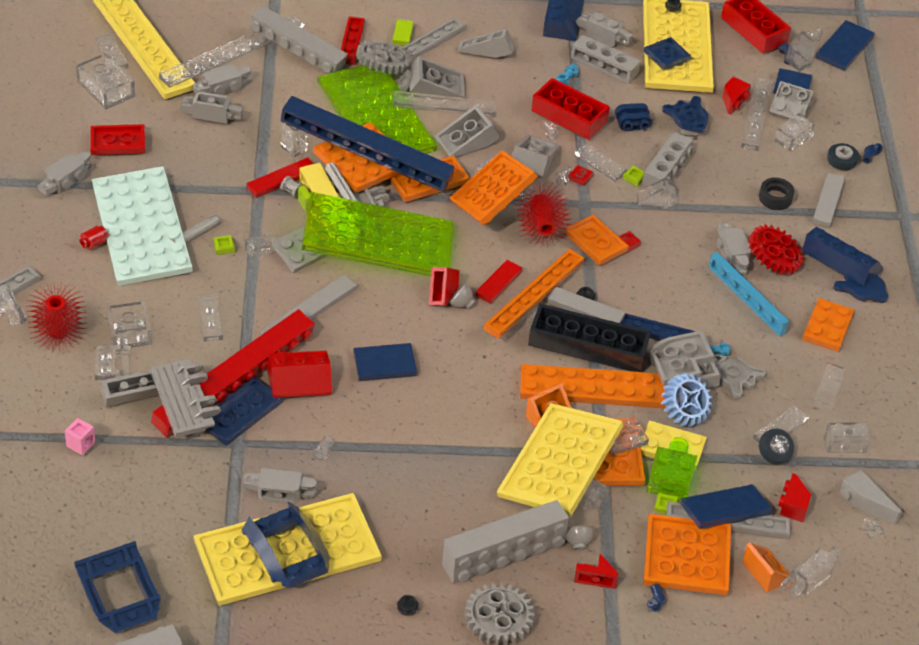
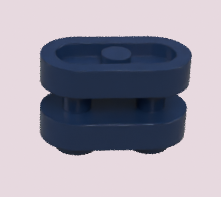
(633, 117)

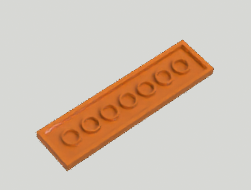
(595, 385)

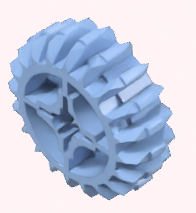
(677, 396)

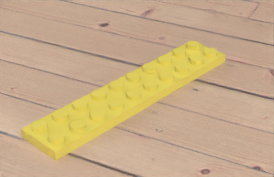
(143, 43)

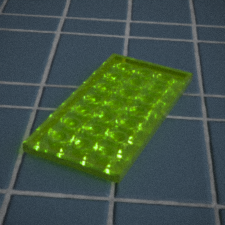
(368, 97)
(376, 234)

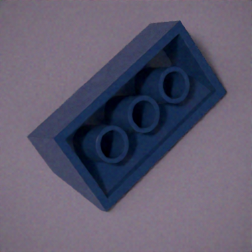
(561, 19)
(841, 256)

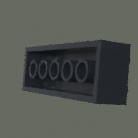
(589, 338)

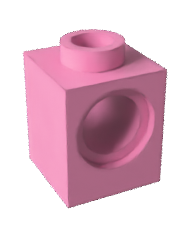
(80, 436)

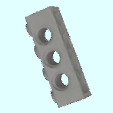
(605, 59)
(668, 159)

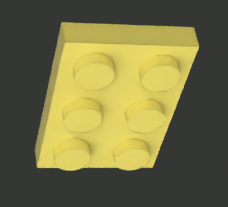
(661, 435)

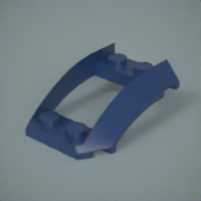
(267, 526)
(110, 562)

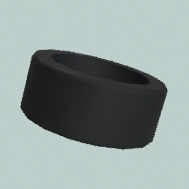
(774, 202)

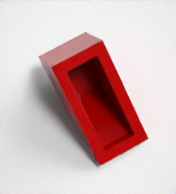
(443, 285)

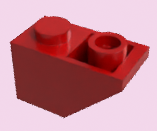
(735, 93)
(796, 500)

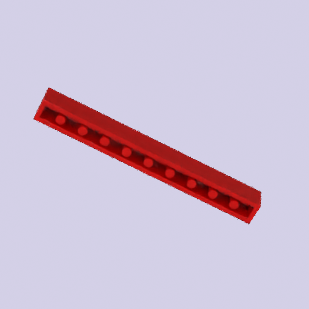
(247, 362)

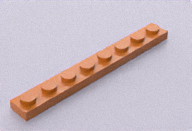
(533, 294)

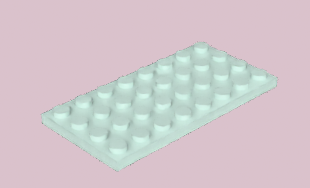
(139, 224)

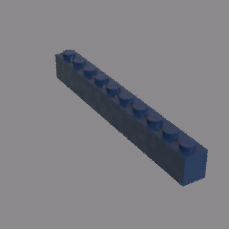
(367, 143)

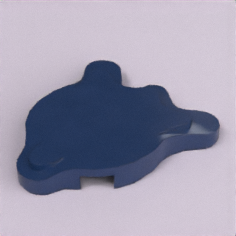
(688, 115)
(873, 289)

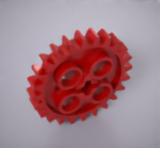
(776, 249)

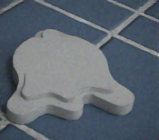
(737, 374)

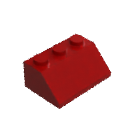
(299, 374)

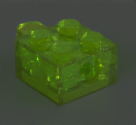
(672, 469)

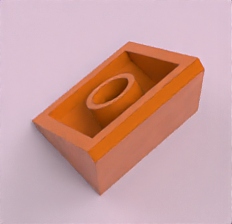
(540, 402)
(764, 567)

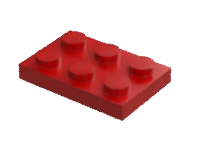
(117, 139)

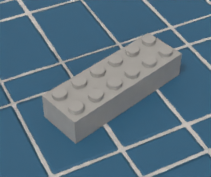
(505, 541)

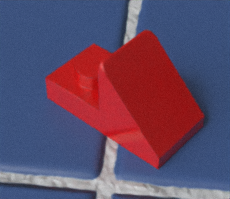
(601, 575)

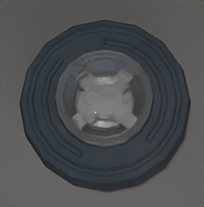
(776, 438)

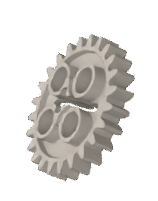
(383, 56)
(488, 616)

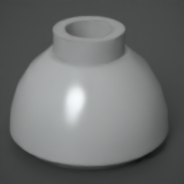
(463, 297)
(579, 536)

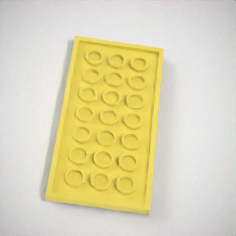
(689, 29)
(239, 572)

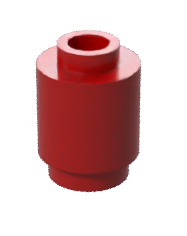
(93, 237)

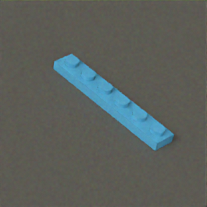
(748, 294)

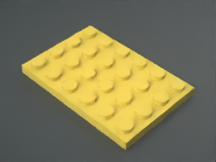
(560, 458)

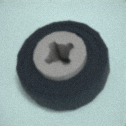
(842, 156)

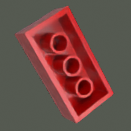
(756, 24)
(570, 108)

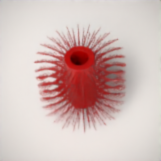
(543, 214)
(57, 317)

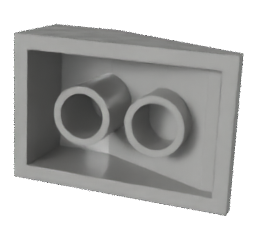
(436, 79)
(467, 133)
(535, 153)

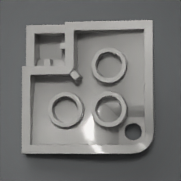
(683, 355)

